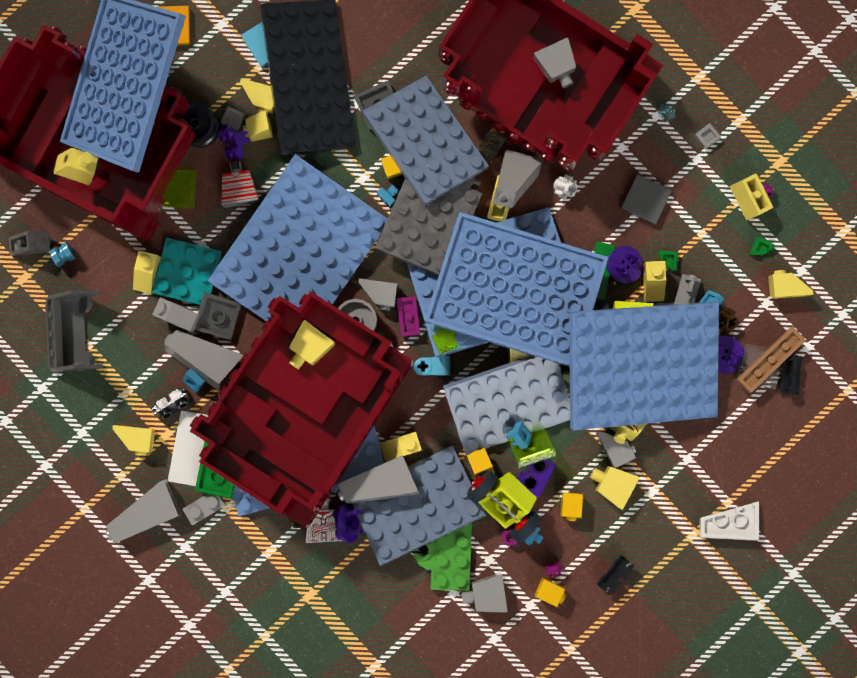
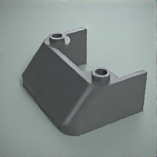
(67, 331)

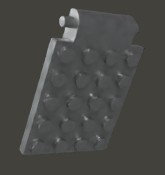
(423, 232)

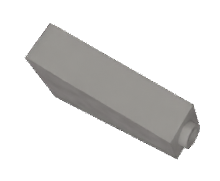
(515, 177)
(206, 359)
(382, 482)
(148, 511)

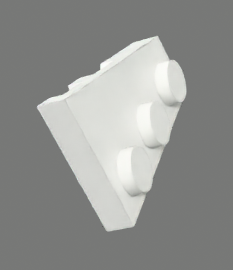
(734, 524)

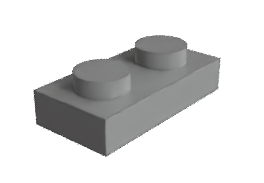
(203, 508)

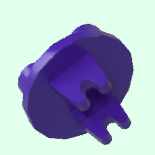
(233, 141)
(618, 270)
(732, 358)
(347, 523)

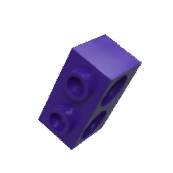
(541, 477)

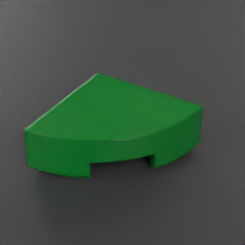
(761, 247)
(670, 259)

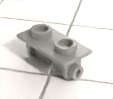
(687, 289)

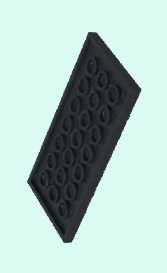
(307, 76)

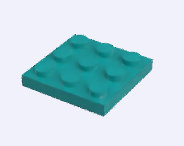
(186, 271)

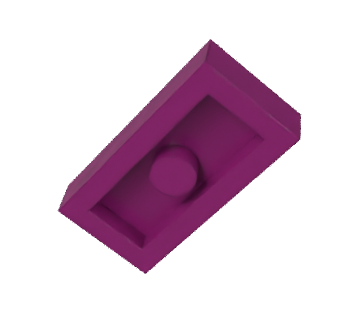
(408, 316)

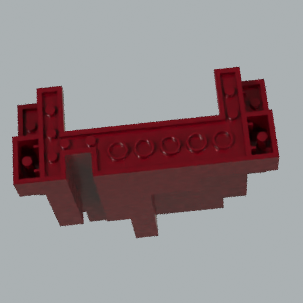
(500, 81)
(34, 105)
(294, 430)

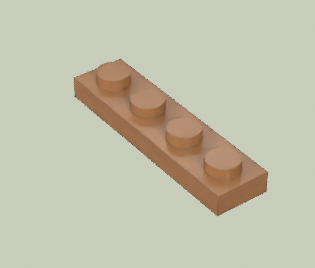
(771, 359)

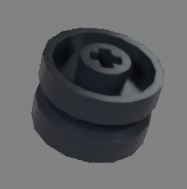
(207, 126)

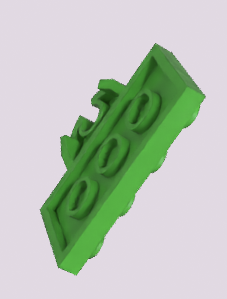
(449, 560)

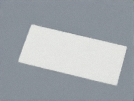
(186, 452)

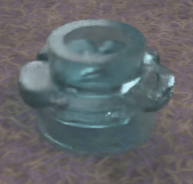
(667, 112)

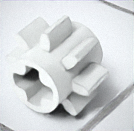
(565, 186)

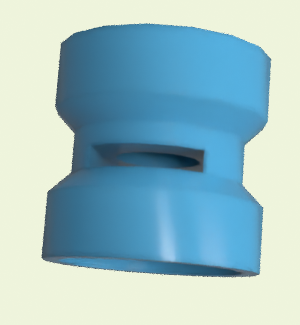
(62, 254)

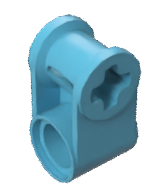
(436, 366)

